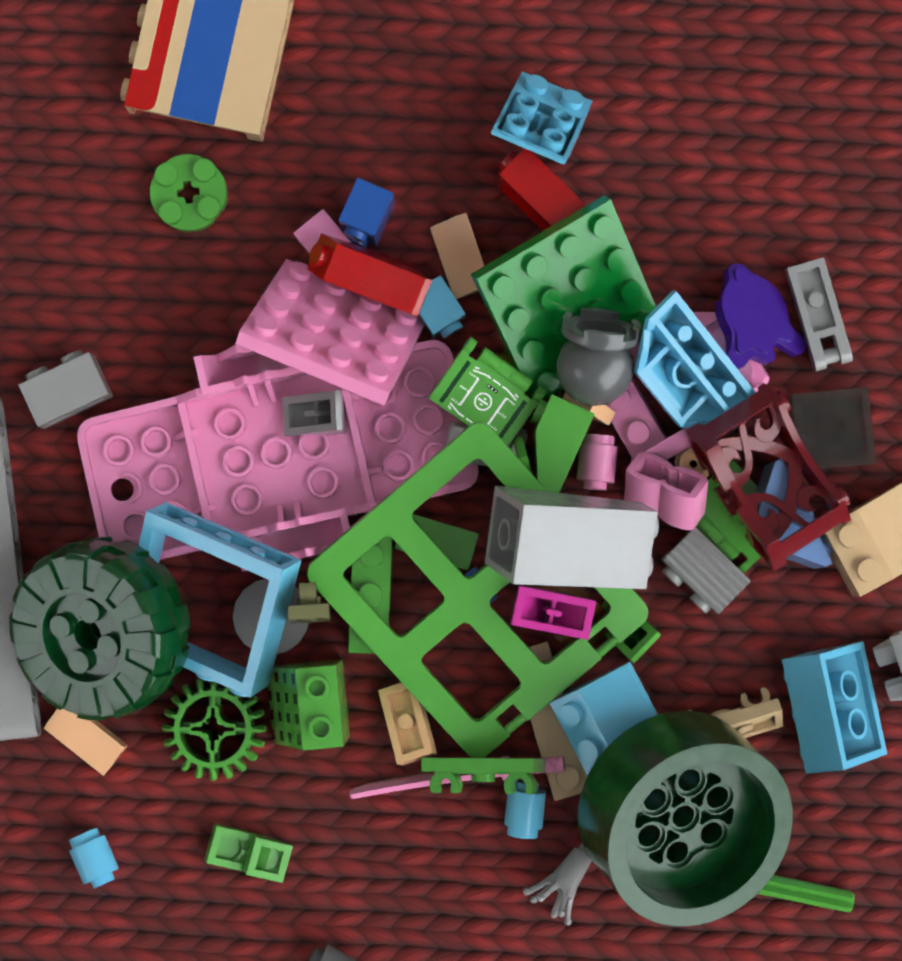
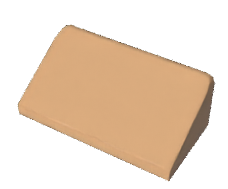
(458, 253)
(86, 739)

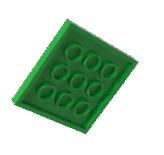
(560, 270)

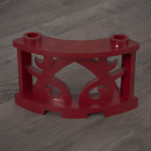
(765, 532)

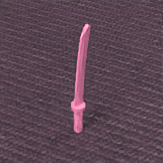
(552, 764)

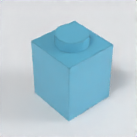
(441, 310)

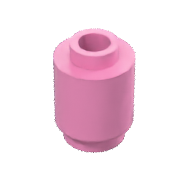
(597, 461)

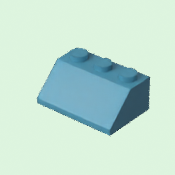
(834, 708)
(601, 711)

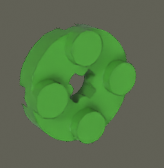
(206, 206)

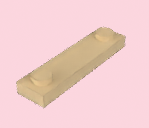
(554, 743)

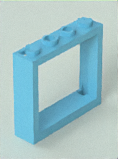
(245, 553)

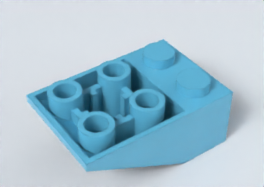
(542, 117)

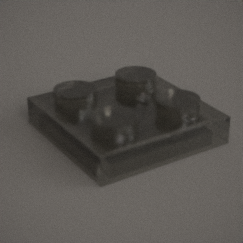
(835, 426)

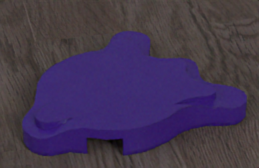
(754, 319)

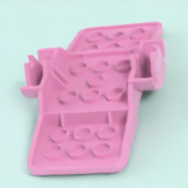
(229, 462)

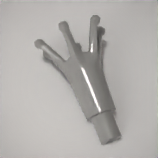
(564, 881)

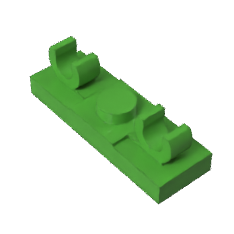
(483, 771)

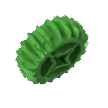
(213, 746)

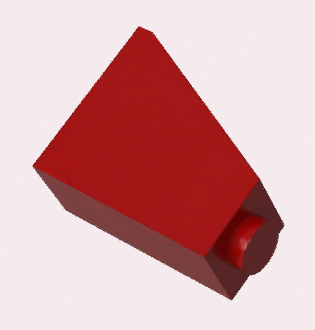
(369, 273)

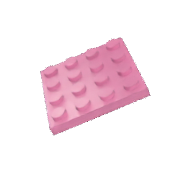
(331, 332)

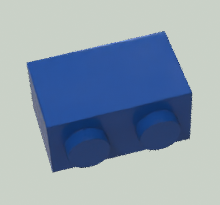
(366, 213)

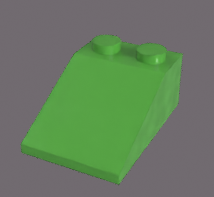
(557, 439)

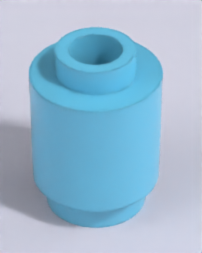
(524, 812)
(93, 858)

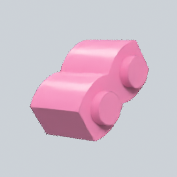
(671, 490)

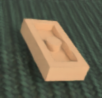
(406, 725)

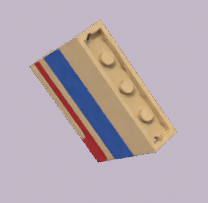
(208, 61)

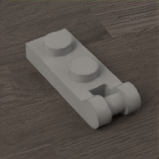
(818, 313)

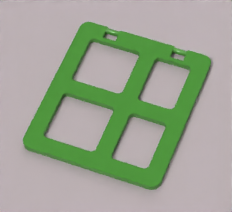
(464, 600)

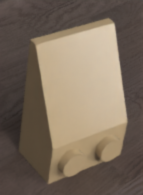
(870, 545)

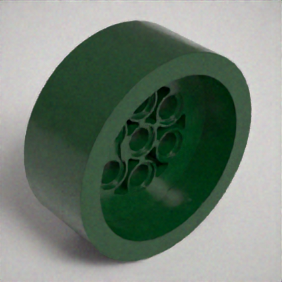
(689, 841)

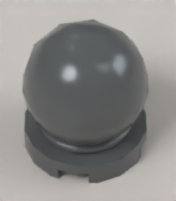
(596, 359)

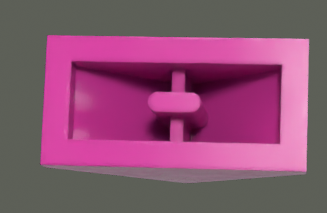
(553, 612)

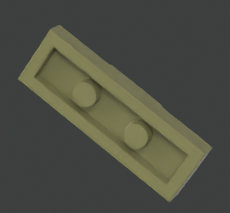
(309, 606)

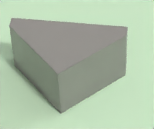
(314, 414)

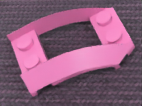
(636, 421)

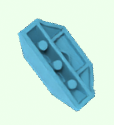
(687, 366)

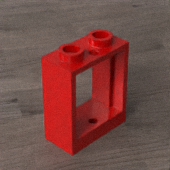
(536, 189)

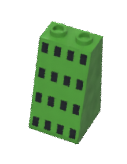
(309, 705)

